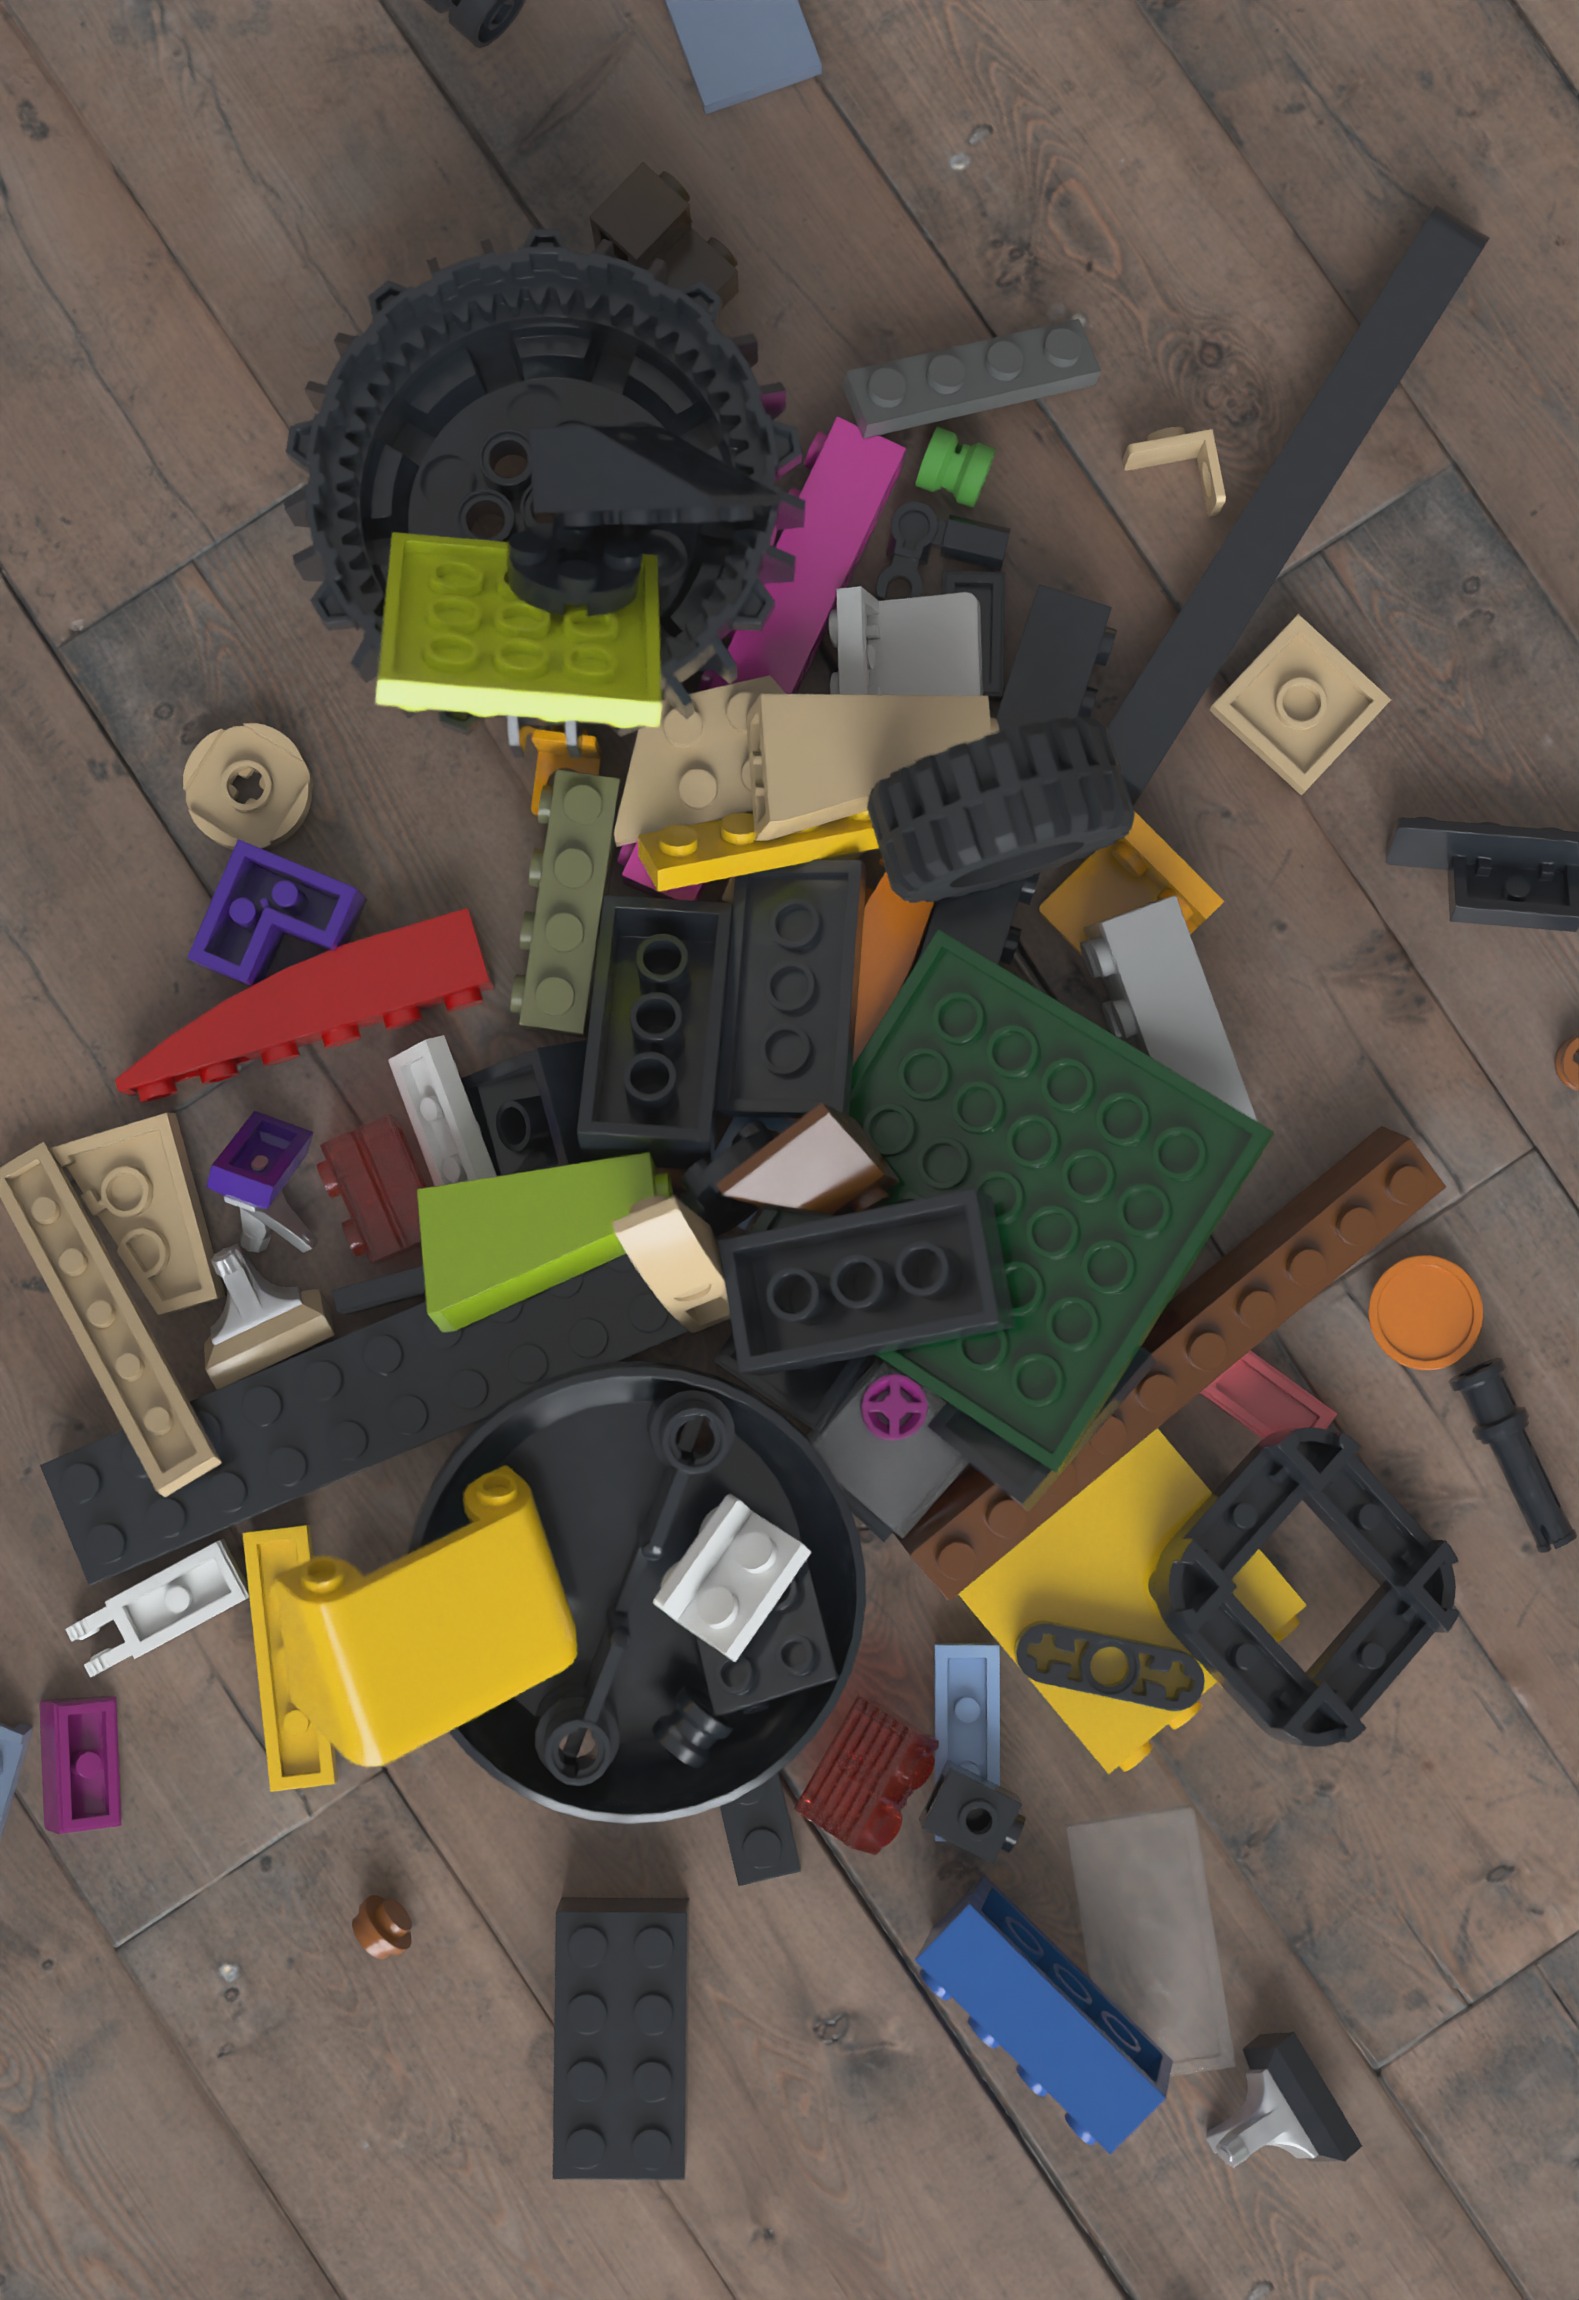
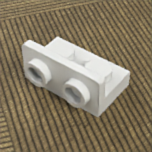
(730, 1577)

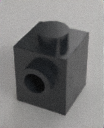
(973, 1813)

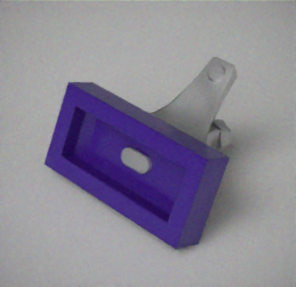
(253, 1175)

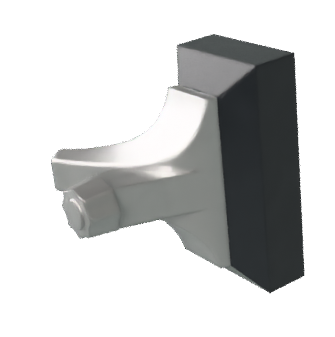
(1284, 2108)

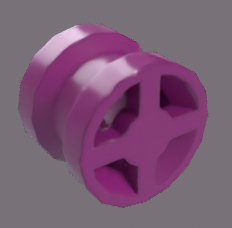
(904, 1407)

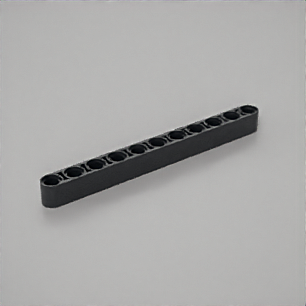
(1291, 494)

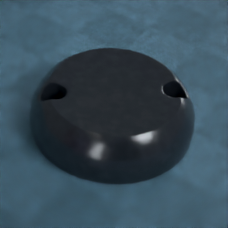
(617, 1516)

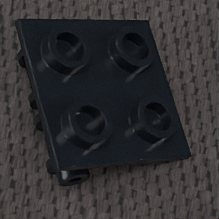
(781, 1658)

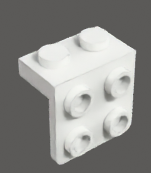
(906, 645)

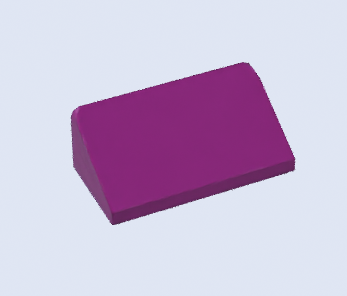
(80, 1764)

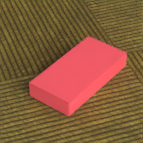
(1265, 1398)

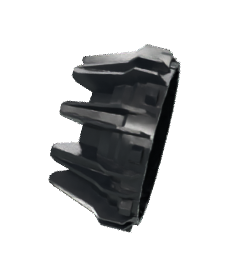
(520, 345)

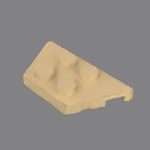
(694, 765)

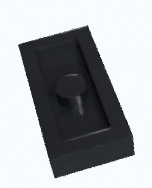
(761, 1834)

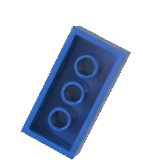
(1045, 2016)

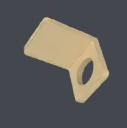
(1174, 445)

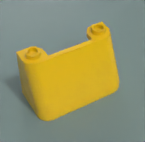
(431, 1635)

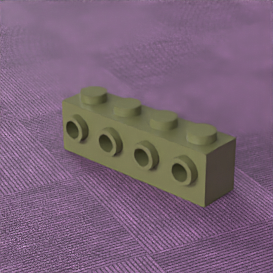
(572, 882)

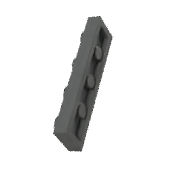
(970, 378)

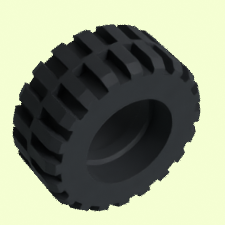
(1000, 809)

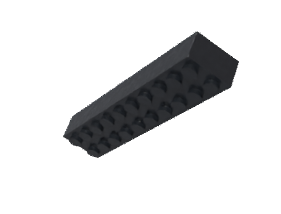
(347, 1412)

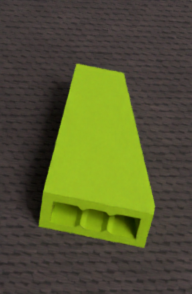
(525, 1232)

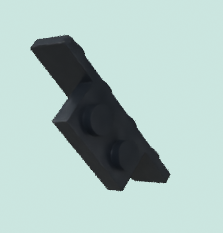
(1496, 870)

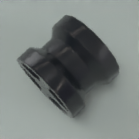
(692, 1727)

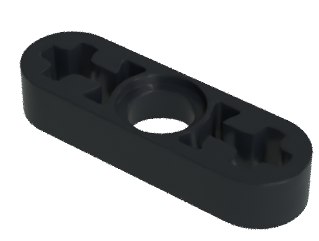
(1153, 1692)

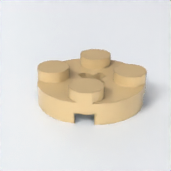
(241, 752)

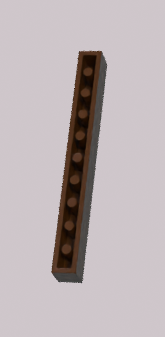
(1196, 1343)

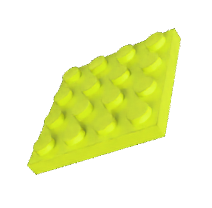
(473, 646)

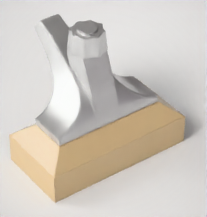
(260, 1321)

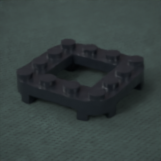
(1345, 1681)

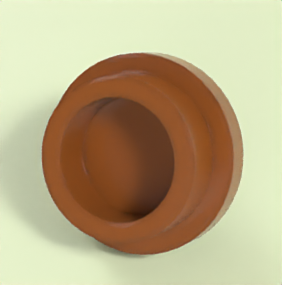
(382, 1927)

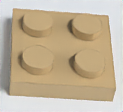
(1299, 704)

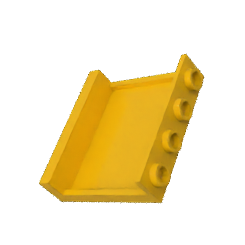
(1093, 1574)

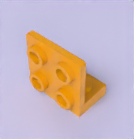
(1126, 877)

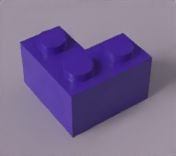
(260, 902)

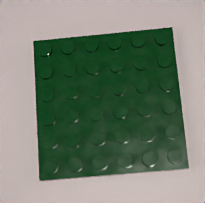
(1094, 1171)

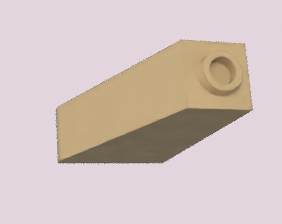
(825, 752)

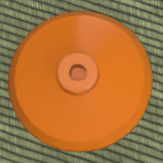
(1425, 1312)

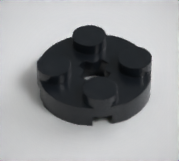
(574, 567)
(701, 1179)

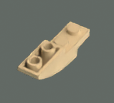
(676, 1260)

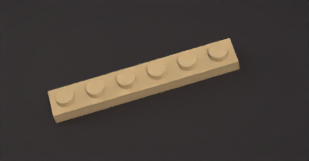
(106, 1321)

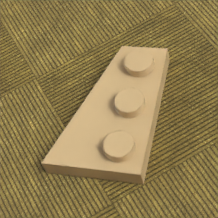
(150, 1206)

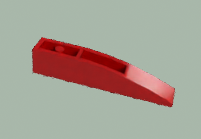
(324, 1000)

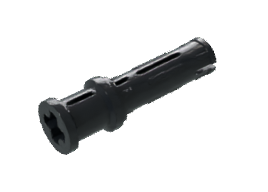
(1503, 1428)

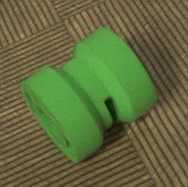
(955, 467)

